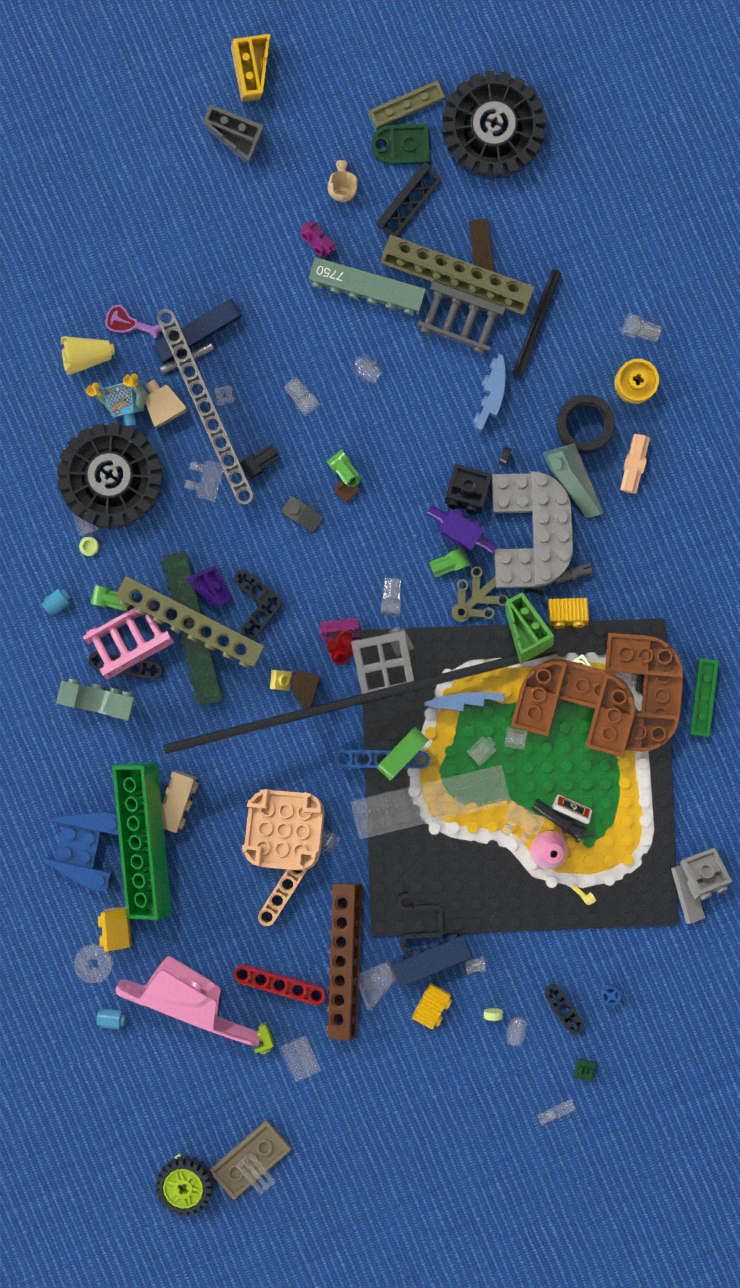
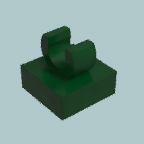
(584, 1069)

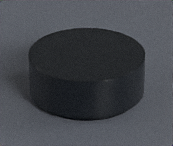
(505, 456)

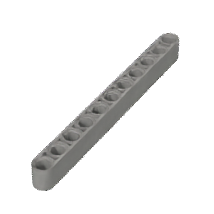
(198, 400)

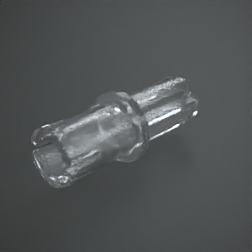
(556, 1112)

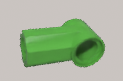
(342, 466)
(452, 561)
(105, 597)

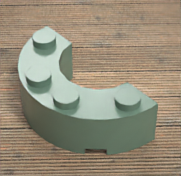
(96, 699)

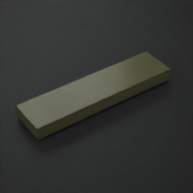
(406, 104)

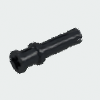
(568, 825)

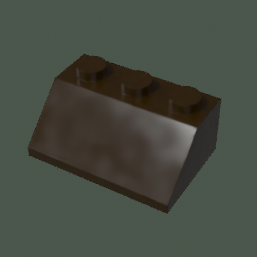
(305, 687)

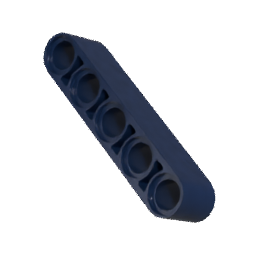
(200, 329)

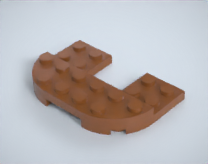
(580, 685)
(660, 688)

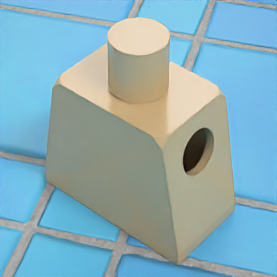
(163, 404)

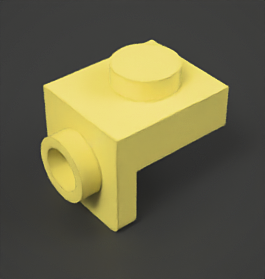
(280, 680)

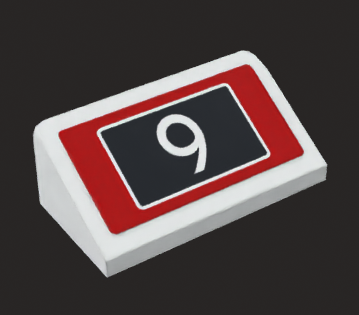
(572, 809)

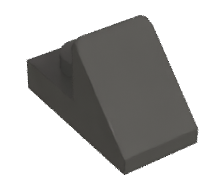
(302, 514)

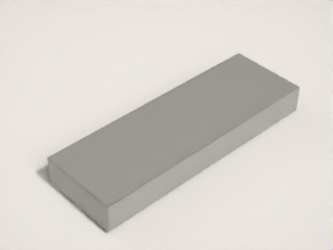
(691, 907)

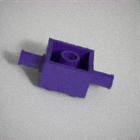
(461, 530)

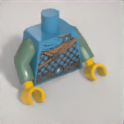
(122, 398)

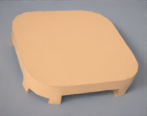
(284, 830)

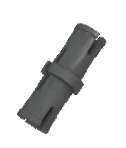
(573, 573)

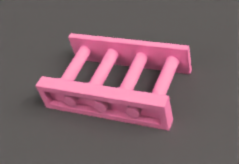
(127, 658)

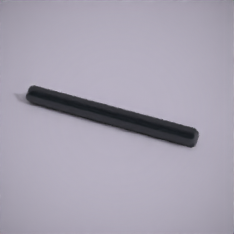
(536, 323)

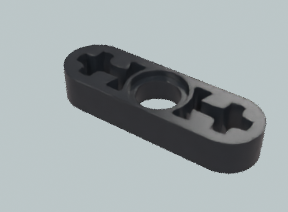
(576, 1017)

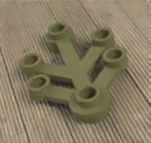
(478, 596)

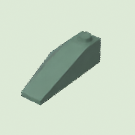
(571, 474)

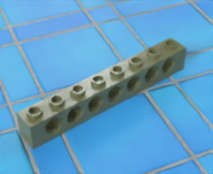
(456, 274)
(130, 587)

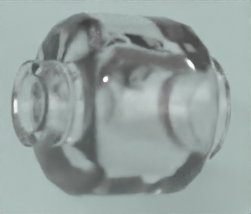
(367, 369)

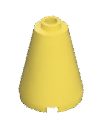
(84, 353)

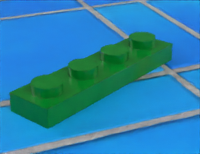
(704, 697)

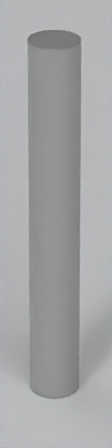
(197, 353)

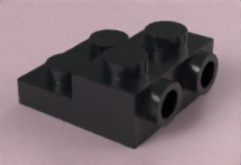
(467, 489)

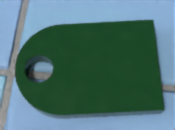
(404, 144)

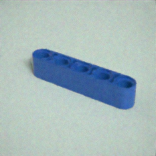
(373, 763)

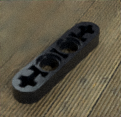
(147, 674)

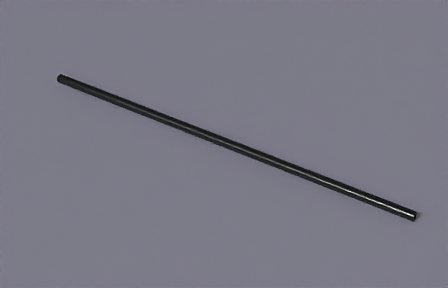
(349, 702)

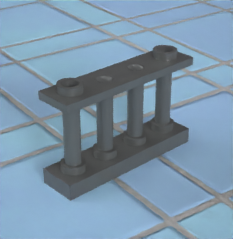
(457, 299)

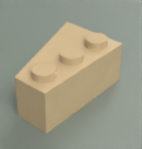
(178, 800)

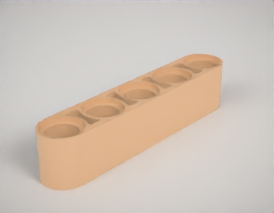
(283, 892)

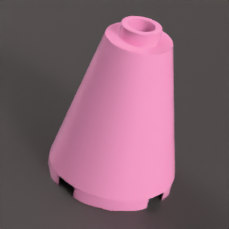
(544, 844)

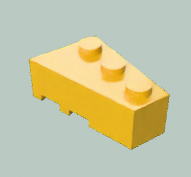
(250, 65)

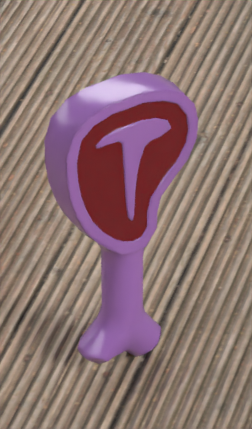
(120, 322)

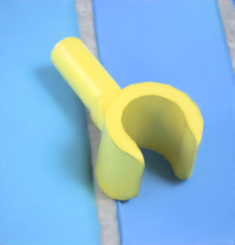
(588, 899)

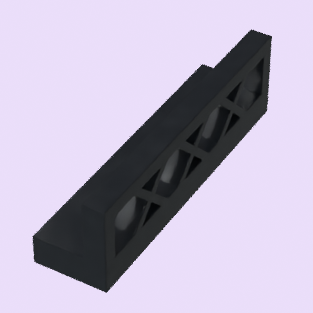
(406, 193)

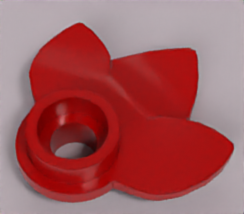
(340, 648)

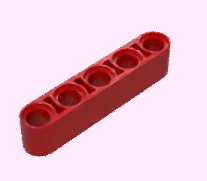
(289, 982)

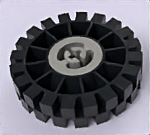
(482, 151)
(126, 451)

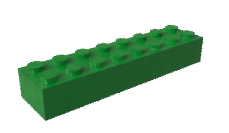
(142, 840)

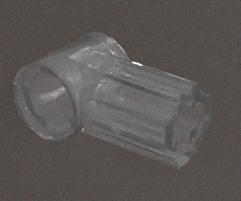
(636, 327)
(304, 400)
(391, 599)

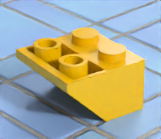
(115, 929)

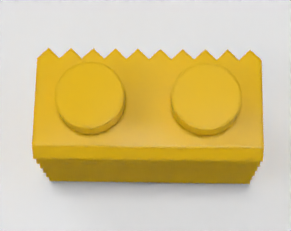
(568, 612)
(431, 1006)

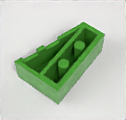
(527, 628)

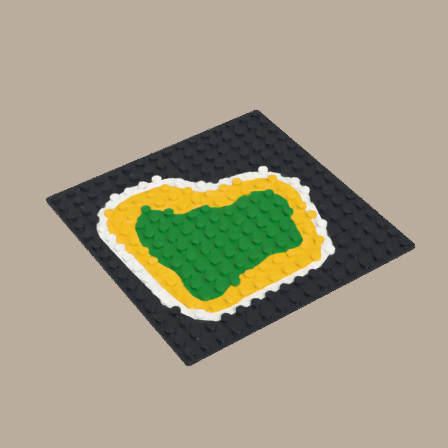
(465, 860)

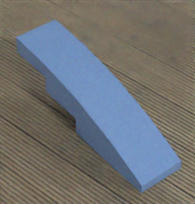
(457, 701)

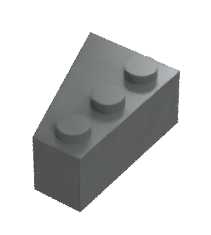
(235, 132)

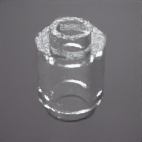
(516, 1031)

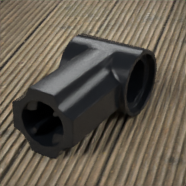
(255, 464)

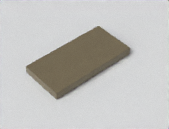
(264, 1144)

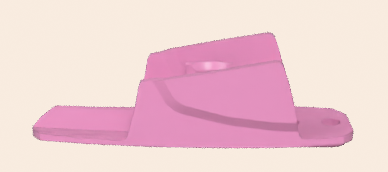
(185, 996)

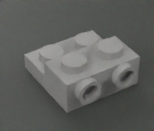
(706, 874)

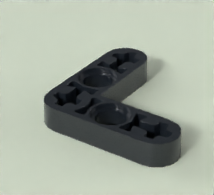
(263, 599)

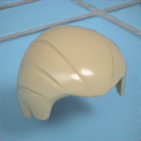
(342, 184)

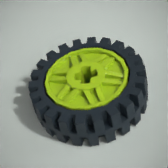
(188, 1172)

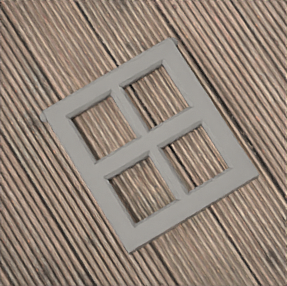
(382, 665)

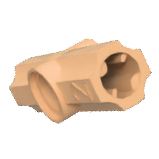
(634, 463)

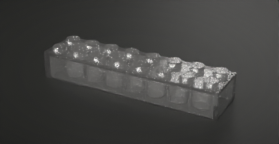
(430, 801)

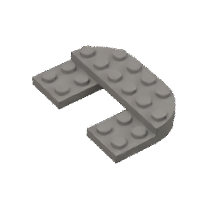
(551, 525)

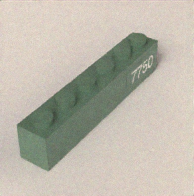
(367, 286)

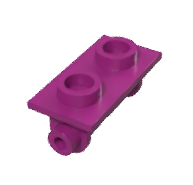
(311, 233)
(332, 629)

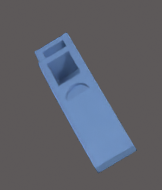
(494, 386)

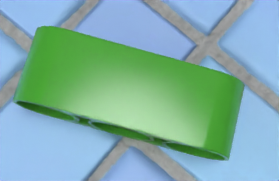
(402, 753)

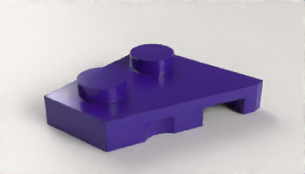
(210, 586)

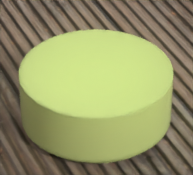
(89, 546)
(493, 1014)

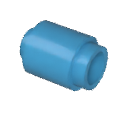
(56, 601)
(111, 1019)

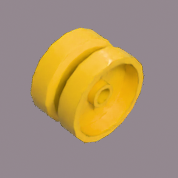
(626, 386)

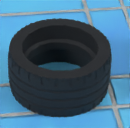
(586, 400)

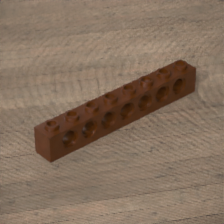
(351, 952)

